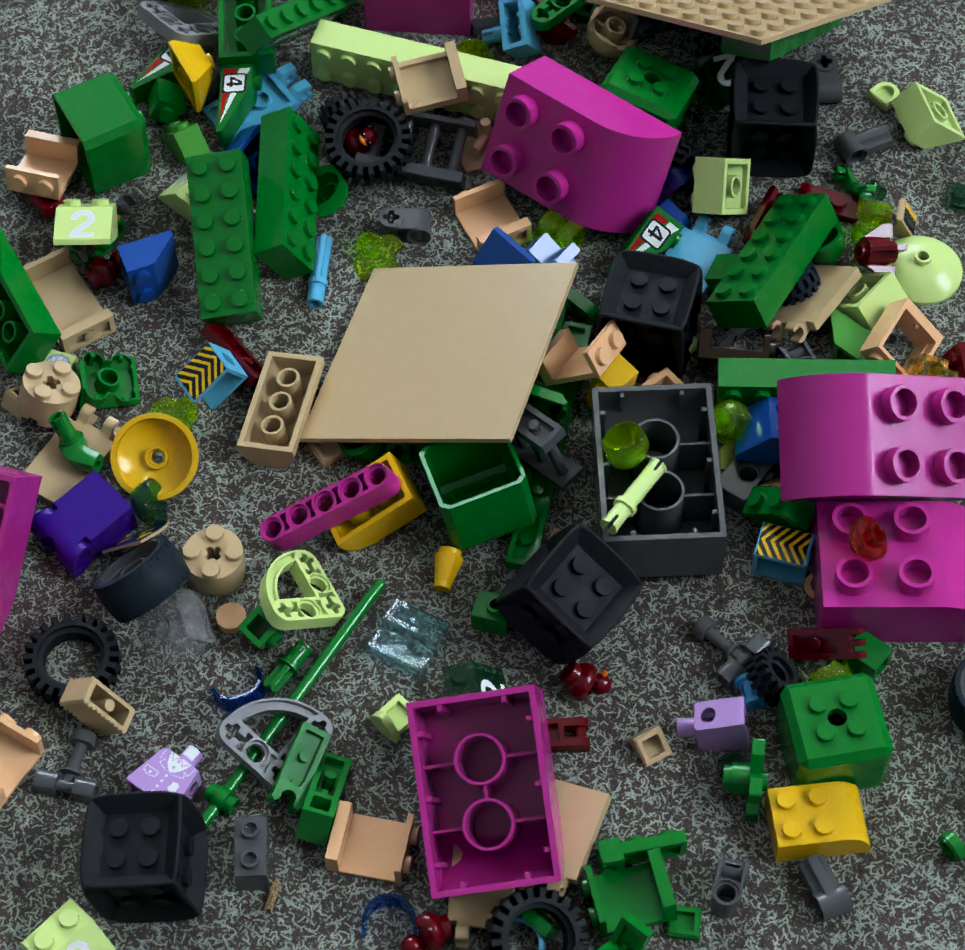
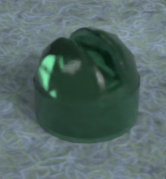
(880, 192)

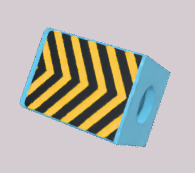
(211, 375)
(782, 553)

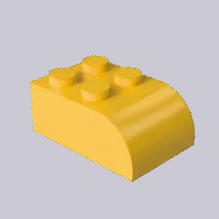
(385, 517)
(816, 820)

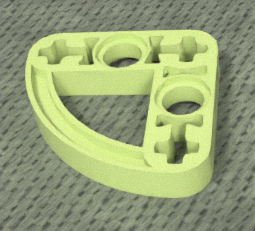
(286, 613)

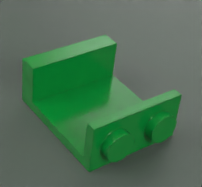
(637, 889)

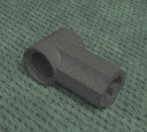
(856, 146)
(826, 893)

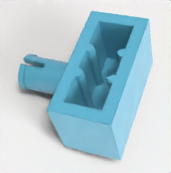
(515, 29)

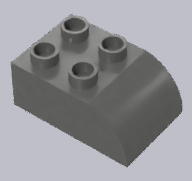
(682, 517)

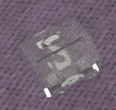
(176, 630)

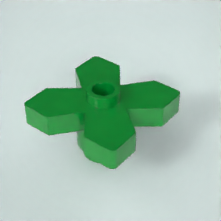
(748, 779)

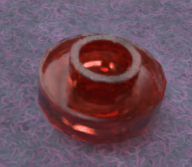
(867, 538)

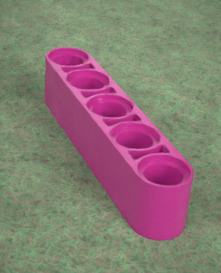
(343, 507)

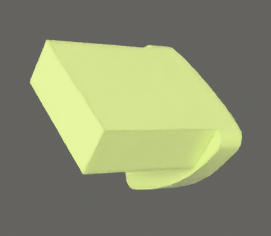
(392, 718)

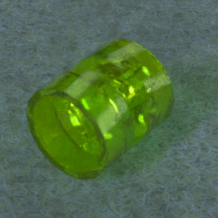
(870, 215)
(560, 230)

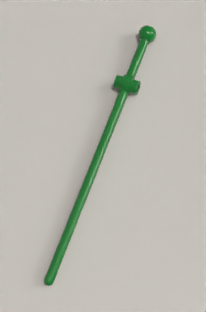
(222, 797)

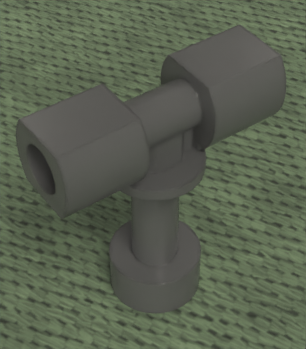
(735, 654)
(69, 778)

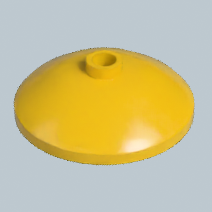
(141, 439)

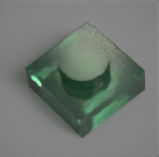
(955, 197)

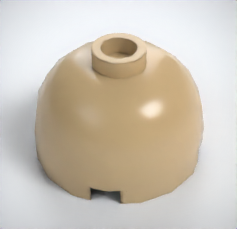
(609, 31)

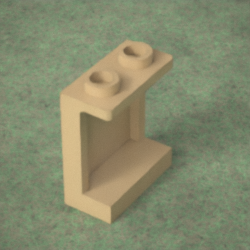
(429, 81)

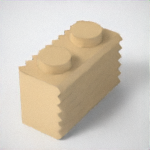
(97, 706)

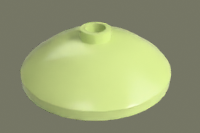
(928, 279)

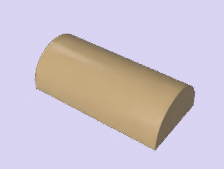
(280, 409)

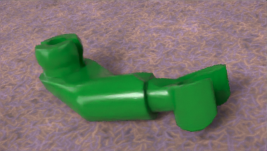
(850, 183)

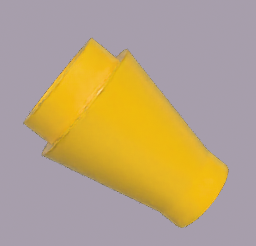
(446, 567)

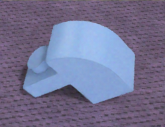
(547, 251)

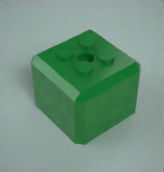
(653, 86)
(109, 131)
(478, 490)
(826, 752)

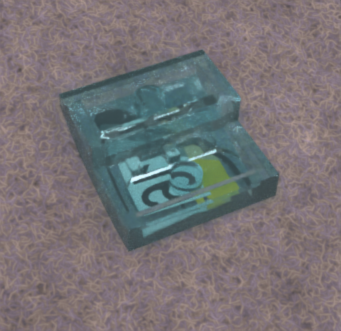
(408, 637)

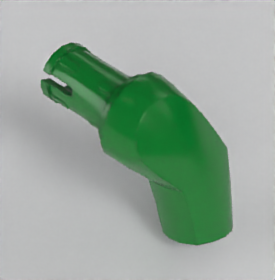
(74, 444)

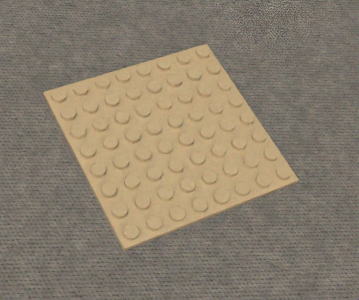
(745, 20)
(441, 354)

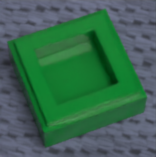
(541, 922)
(686, 925)

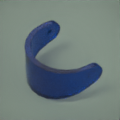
(675, 179)
(232, 703)
(387, 900)

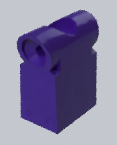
(84, 523)

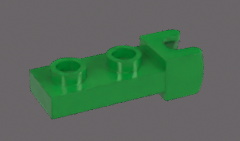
(299, 766)
(614, 855)

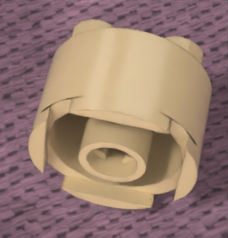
(48, 389)
(215, 561)

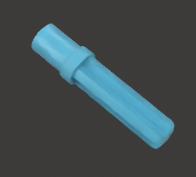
(318, 280)

